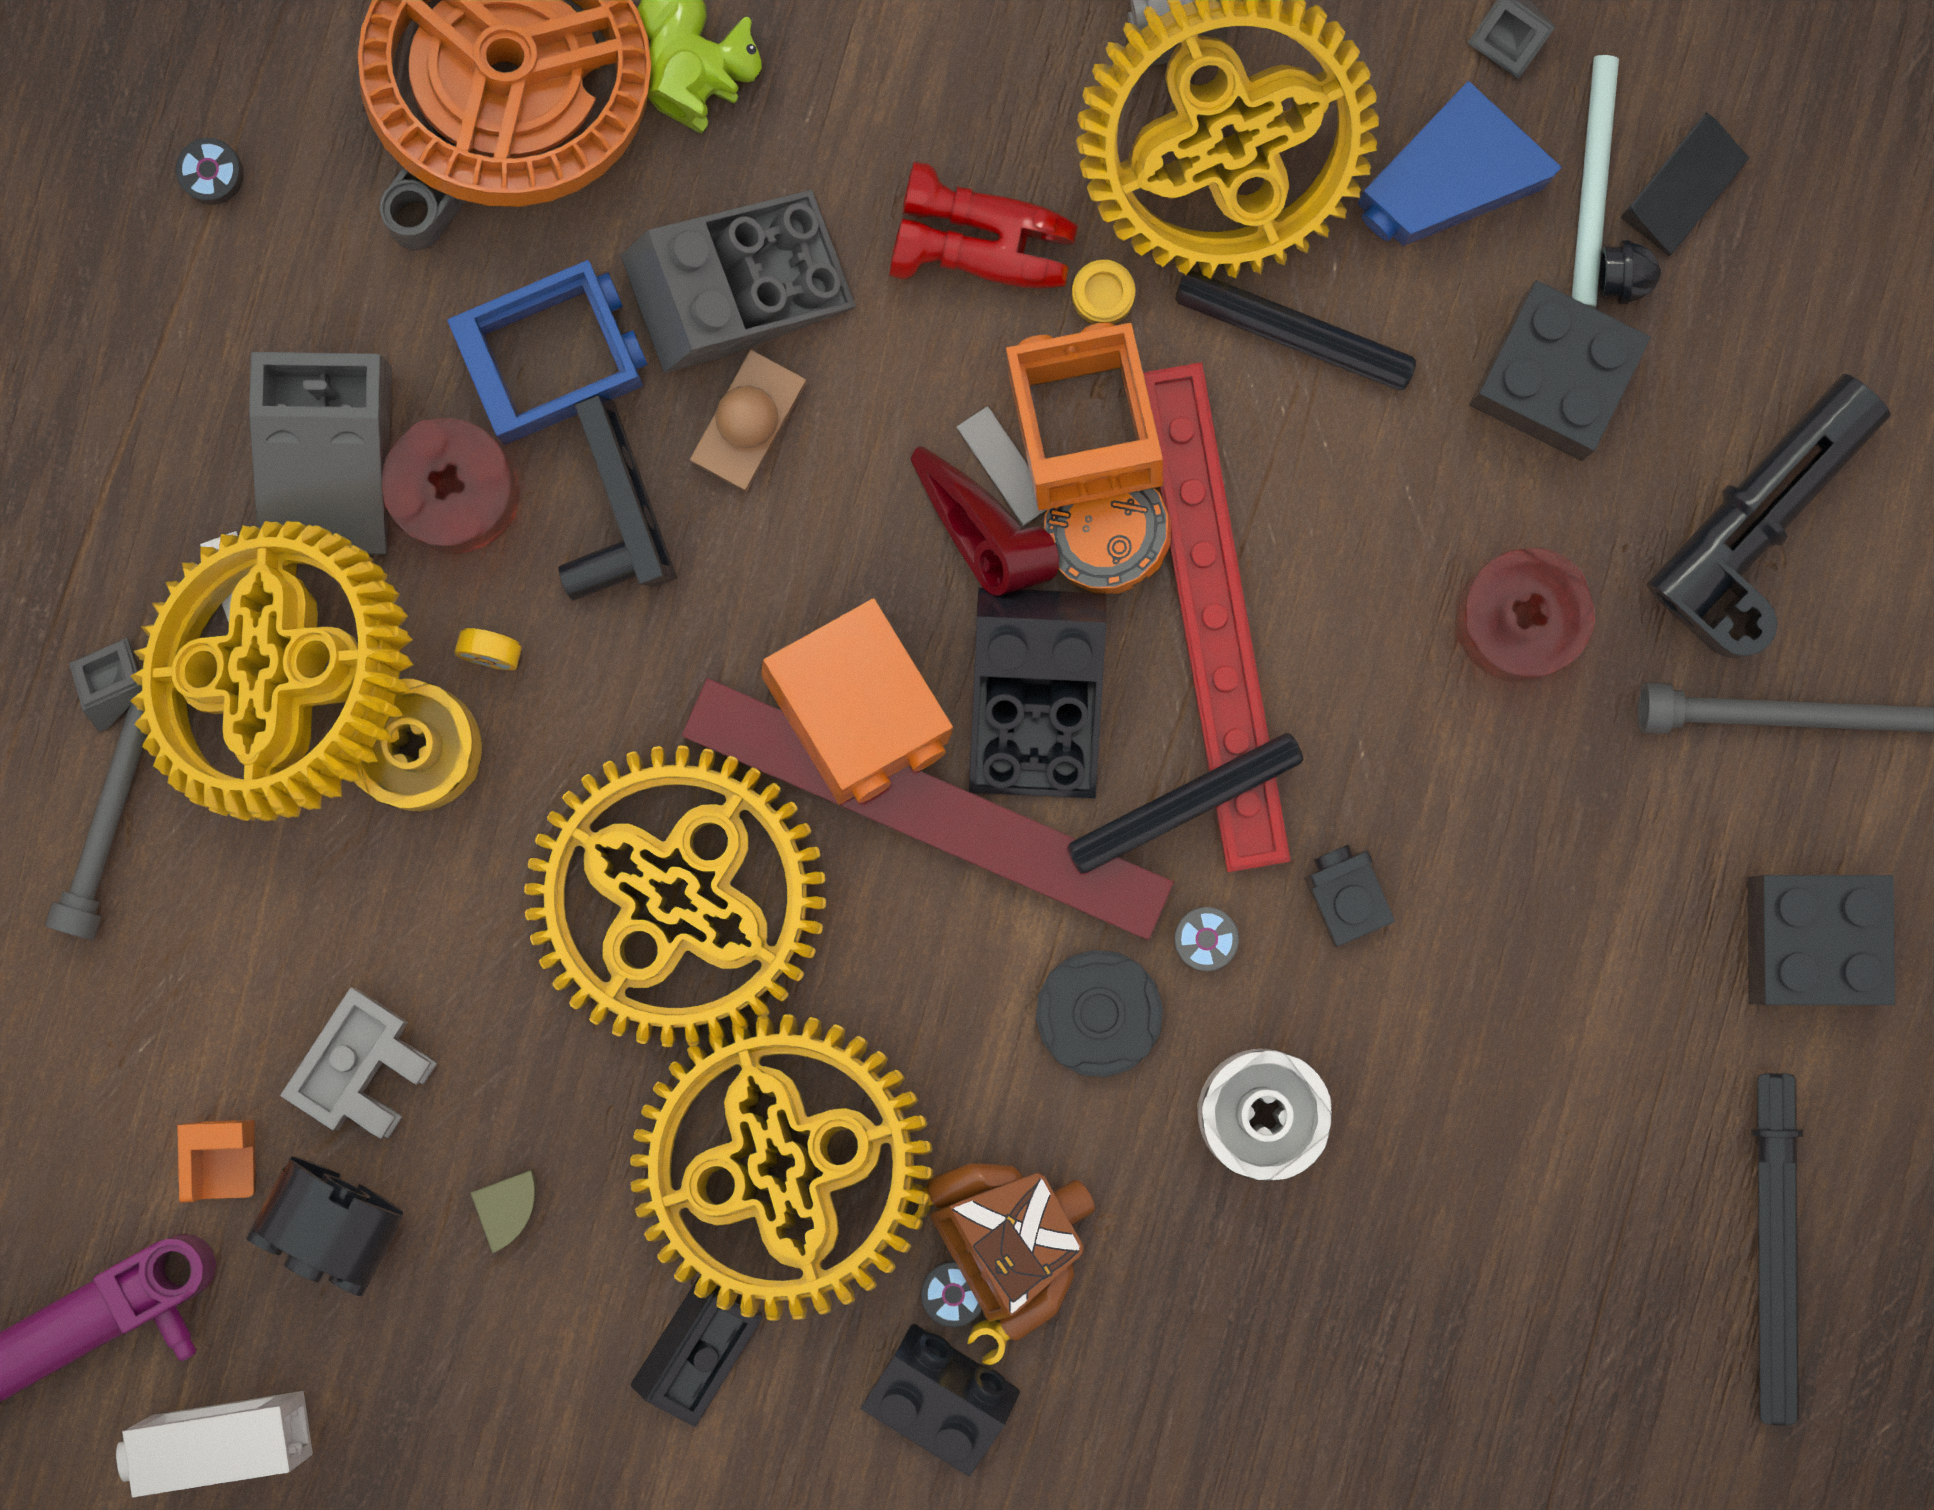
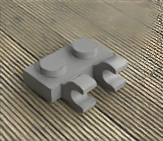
(346, 1059)

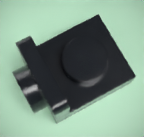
(1348, 895)

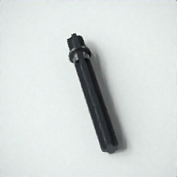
(1777, 1248)

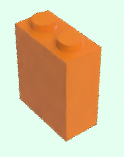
(857, 703)

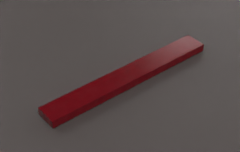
(936, 815)

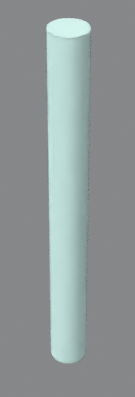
(1595, 179)

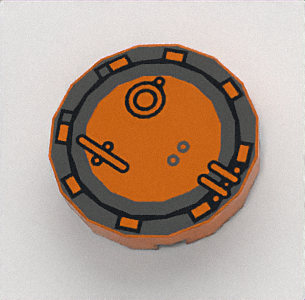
(1111, 540)

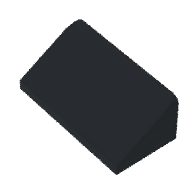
(1686, 185)
(694, 1356)

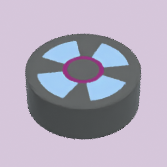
(1206, 939)

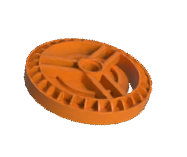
(508, 111)

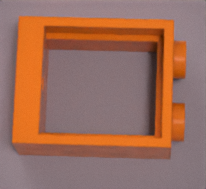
(1096, 471)

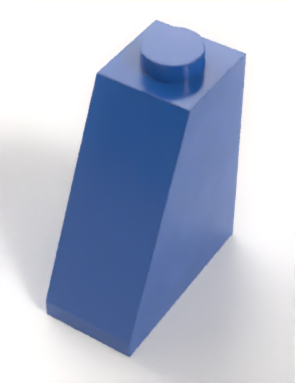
(1455, 171)

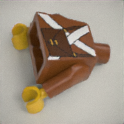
(1009, 1243)

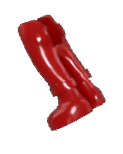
(988, 259)

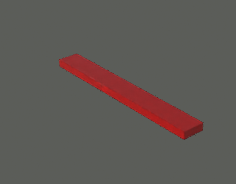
(1214, 611)

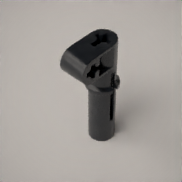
(1708, 568)

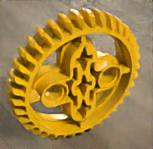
(1200, 143)
(271, 671)
(577, 832)
(822, 1239)

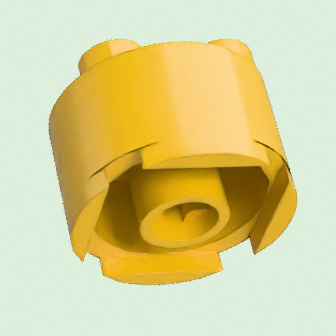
(445, 763)

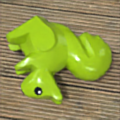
(690, 67)

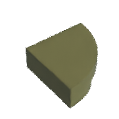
(506, 1208)

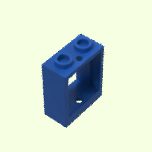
(472, 326)

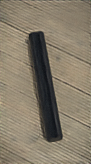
(1296, 330)
(1185, 803)

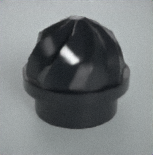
(1628, 272)

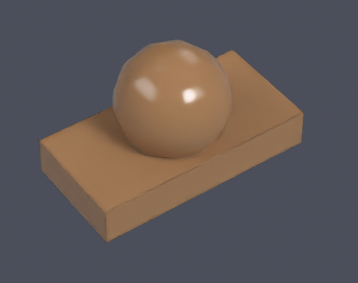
(748, 421)

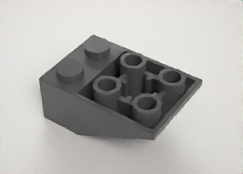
(735, 279)
(322, 442)

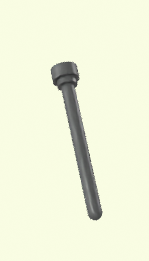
(1664, 708)
(77, 909)

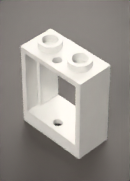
(215, 1444)

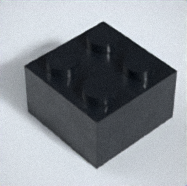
(1560, 370)
(1821, 940)

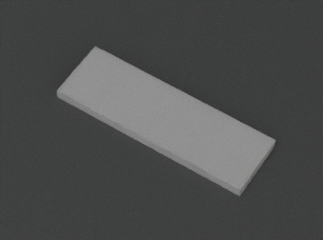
(1001, 463)

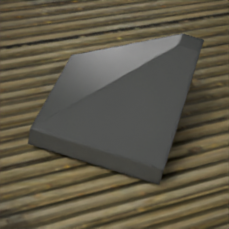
(1512, 34)
(106, 683)

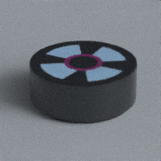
(209, 171)
(948, 1296)

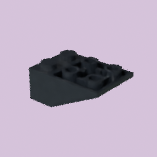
(1037, 693)

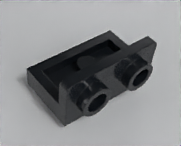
(941, 1399)

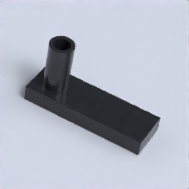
(643, 547)

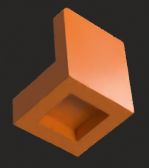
(216, 1160)

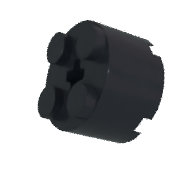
(325, 1225)

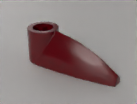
(984, 532)

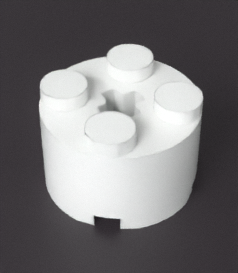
(1301, 1116)

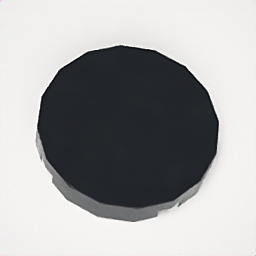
(1099, 1013)

